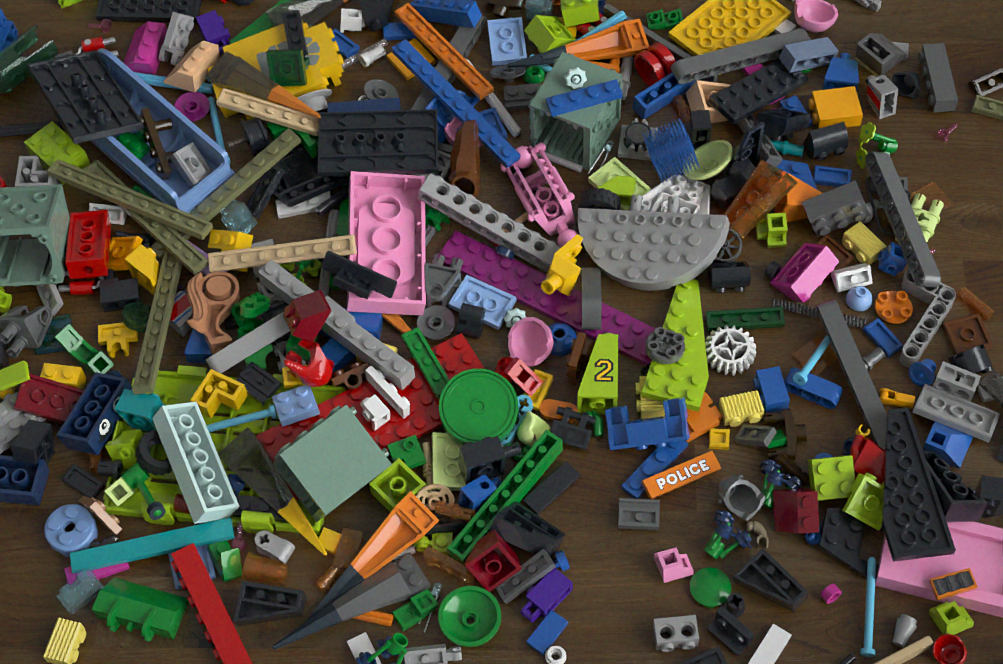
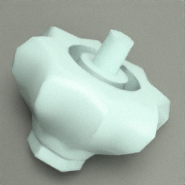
(575, 78)
(513, 316)

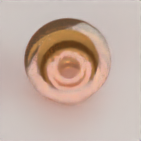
(264, 569)

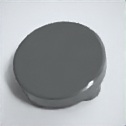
(665, 346)

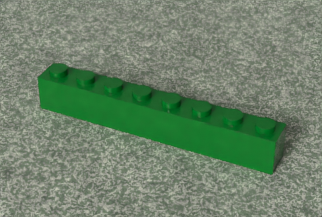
(512, 489)

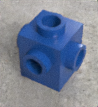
(892, 259)

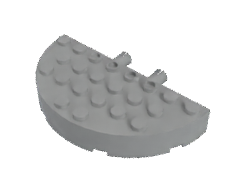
(651, 247)

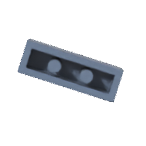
(808, 54)

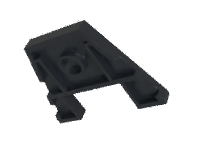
(842, 539)

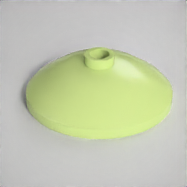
(712, 160)

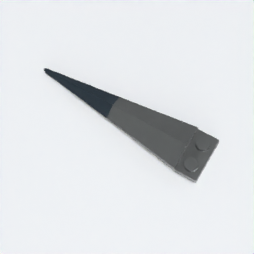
(385, 587)

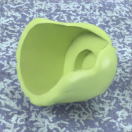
(529, 426)

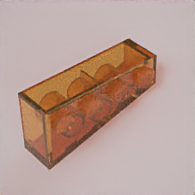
(758, 197)

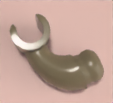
(756, 527)

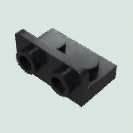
(730, 631)

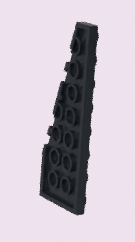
(911, 506)

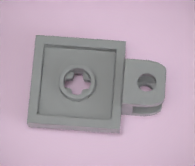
(176, 38)

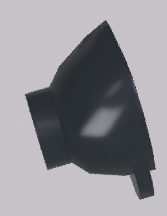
(907, 83)

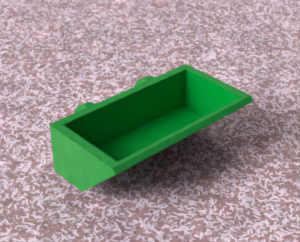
(140, 608)

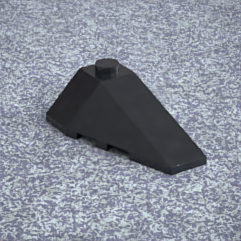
(748, 146)

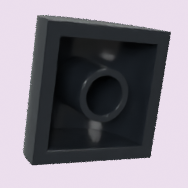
(783, 122)
(826, 141)
(729, 275)

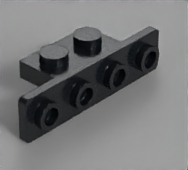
(357, 278)

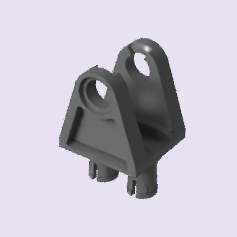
(442, 281)
(25, 330)

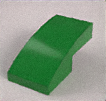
(413, 612)

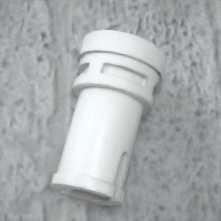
(368, 57)

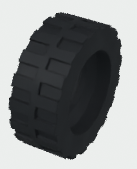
(599, 196)
(144, 458)

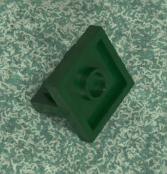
(287, 66)

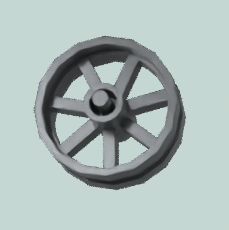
(726, 248)

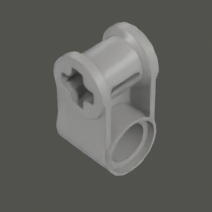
(276, 548)

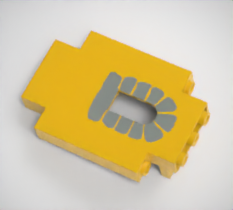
(321, 52)

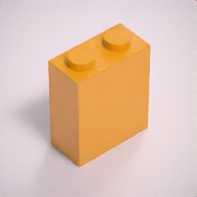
(836, 106)

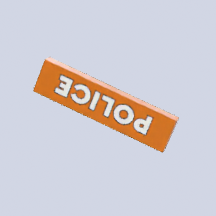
(681, 475)

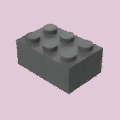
(836, 208)

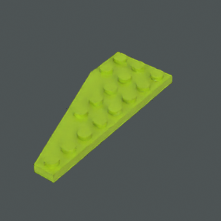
(689, 374)

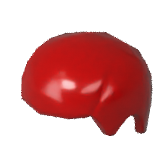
(949, 649)

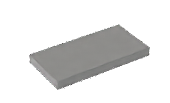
(956, 413)

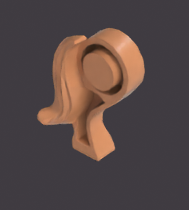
(211, 304)

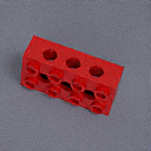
(79, 260)

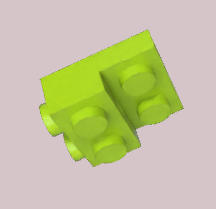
(866, 500)

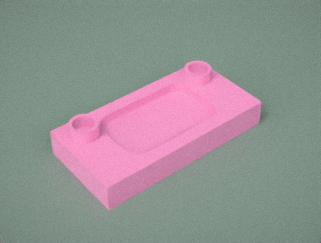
(389, 239)
(976, 547)

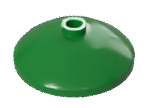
(467, 604)

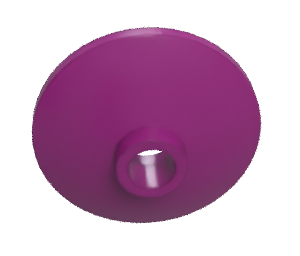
(193, 105)

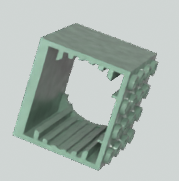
(579, 133)
(44, 215)
(330, 461)

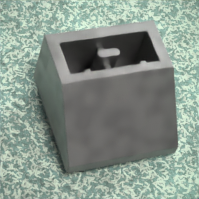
(879, 53)

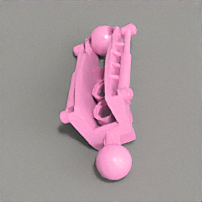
(557, 194)

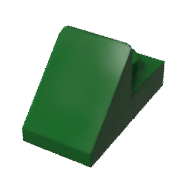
(226, 560)

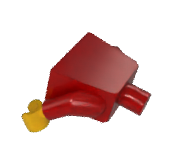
(867, 456)

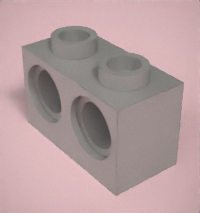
(956, 381)
(674, 627)

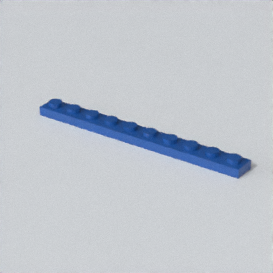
(455, 102)

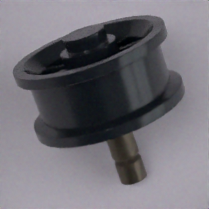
(254, 135)

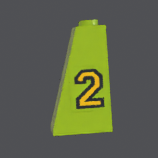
(600, 379)

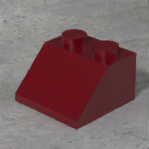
(307, 315)
(796, 510)
(492, 561)

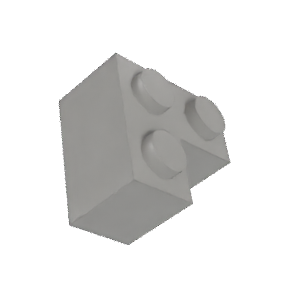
(31, 173)

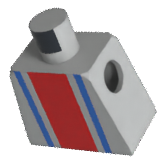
(882, 95)
(181, 313)

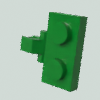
(134, 143)

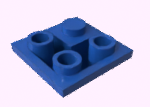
(948, 443)

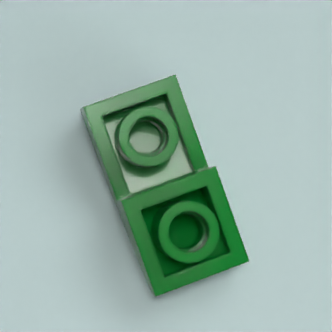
(661, 21)

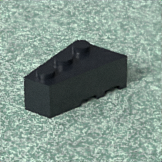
(527, 530)
(770, 580)
(267, 603)

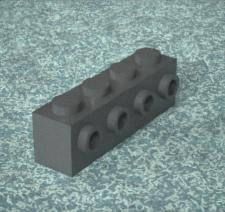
(938, 77)

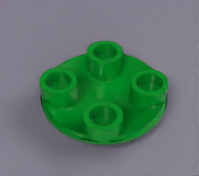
(710, 587)

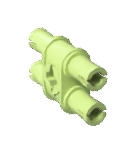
(926, 219)

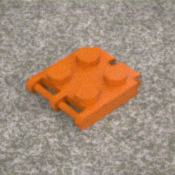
(704, 420)

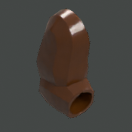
(466, 159)

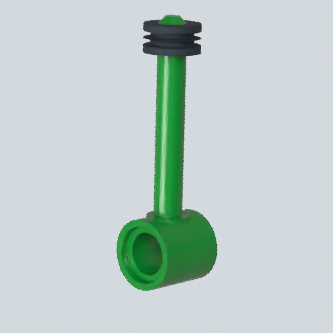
(135, 477)

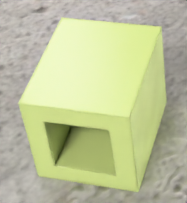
(119, 491)

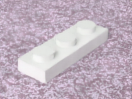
(388, 391)

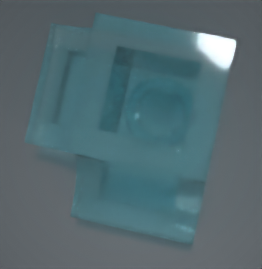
(238, 217)

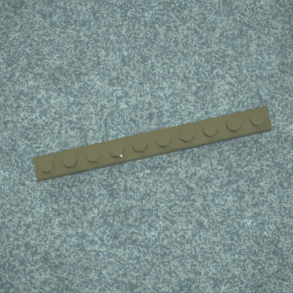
(240, 181)
(130, 199)
(164, 234)
(157, 325)

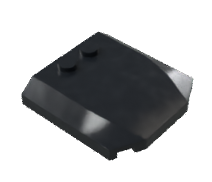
(300, 178)

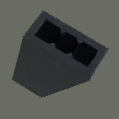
(376, 13)

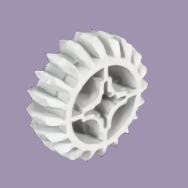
(738, 344)

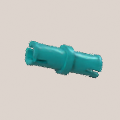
(788, 148)

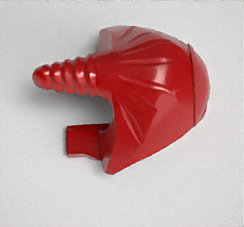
(317, 372)

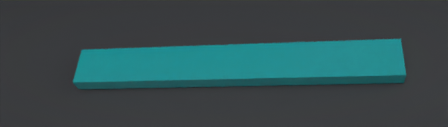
(151, 545)

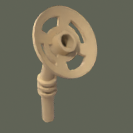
(432, 495)

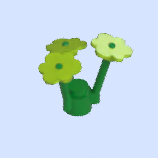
(867, 133)

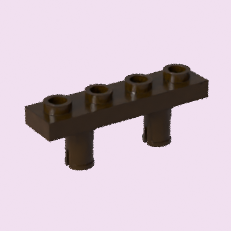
(156, 149)

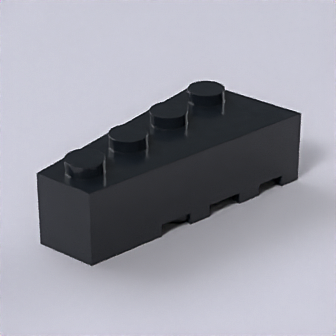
(956, 499)

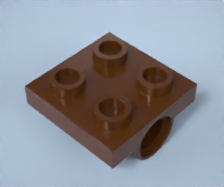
(581, 354)
(341, 376)

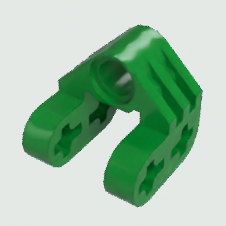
(246, 311)

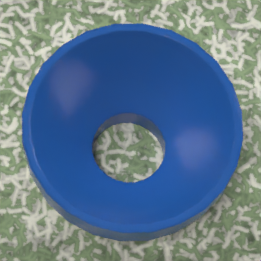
(562, 345)

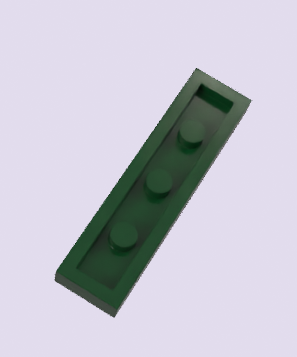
(746, 318)

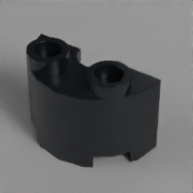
(973, 360)

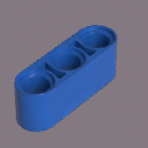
(815, 389)

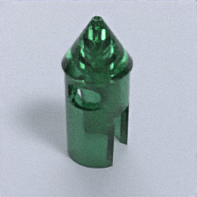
(14, 67)

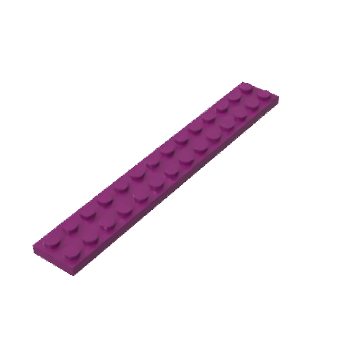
(525, 284)

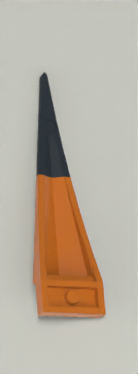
(614, 42)
(399, 530)

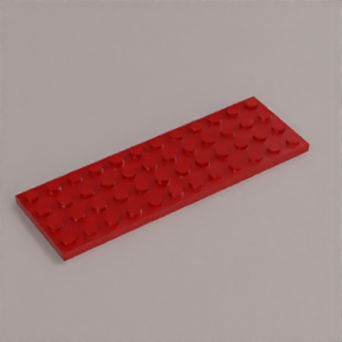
(454, 357)

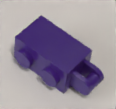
(212, 29)
(546, 595)

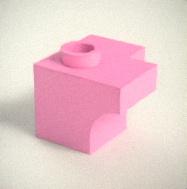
(673, 565)

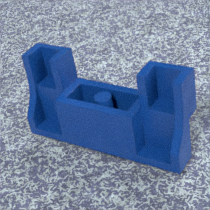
(648, 431)

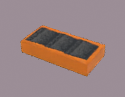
(953, 584)

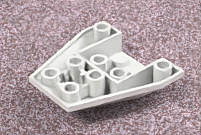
(693, 196)

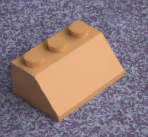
(192, 68)

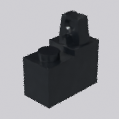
(118, 294)

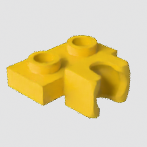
(116, 337)

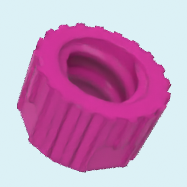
(830, 593)

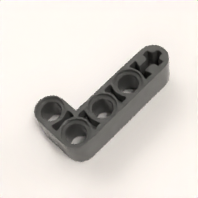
(591, 298)

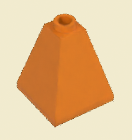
(792, 201)

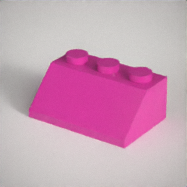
(145, 48)
(805, 271)

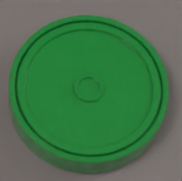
(478, 406)

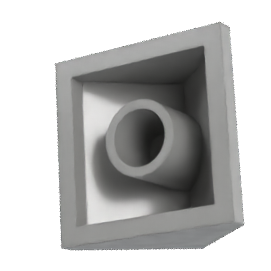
(190, 164)

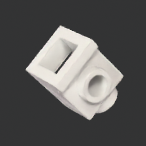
(351, 20)
(375, 411)

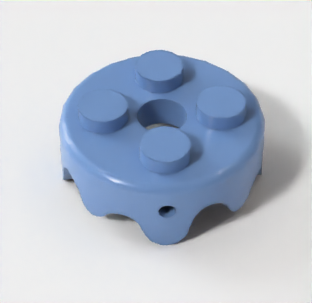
(76, 540)

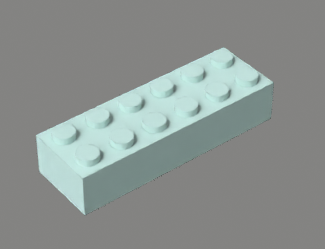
(195, 462)

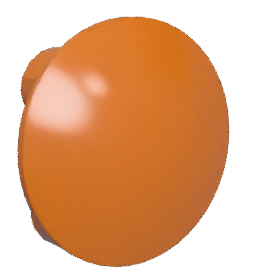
(893, 306)

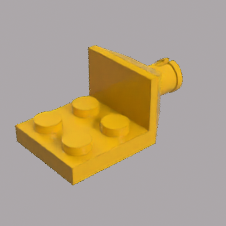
(563, 268)

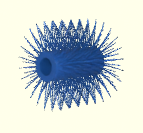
(671, 150)

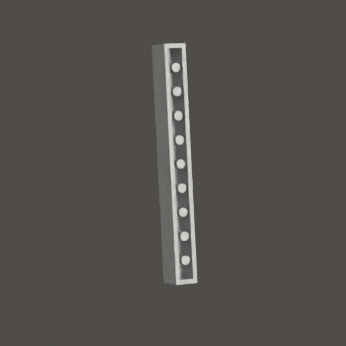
(342, 328)

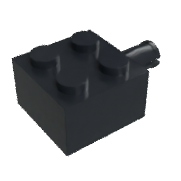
(485, 458)

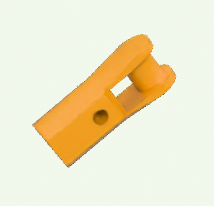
(900, 399)

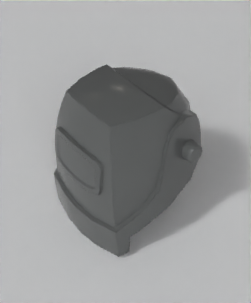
(740, 496)

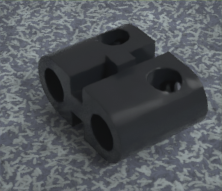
(471, 320)

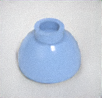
(859, 298)

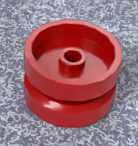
(654, 63)

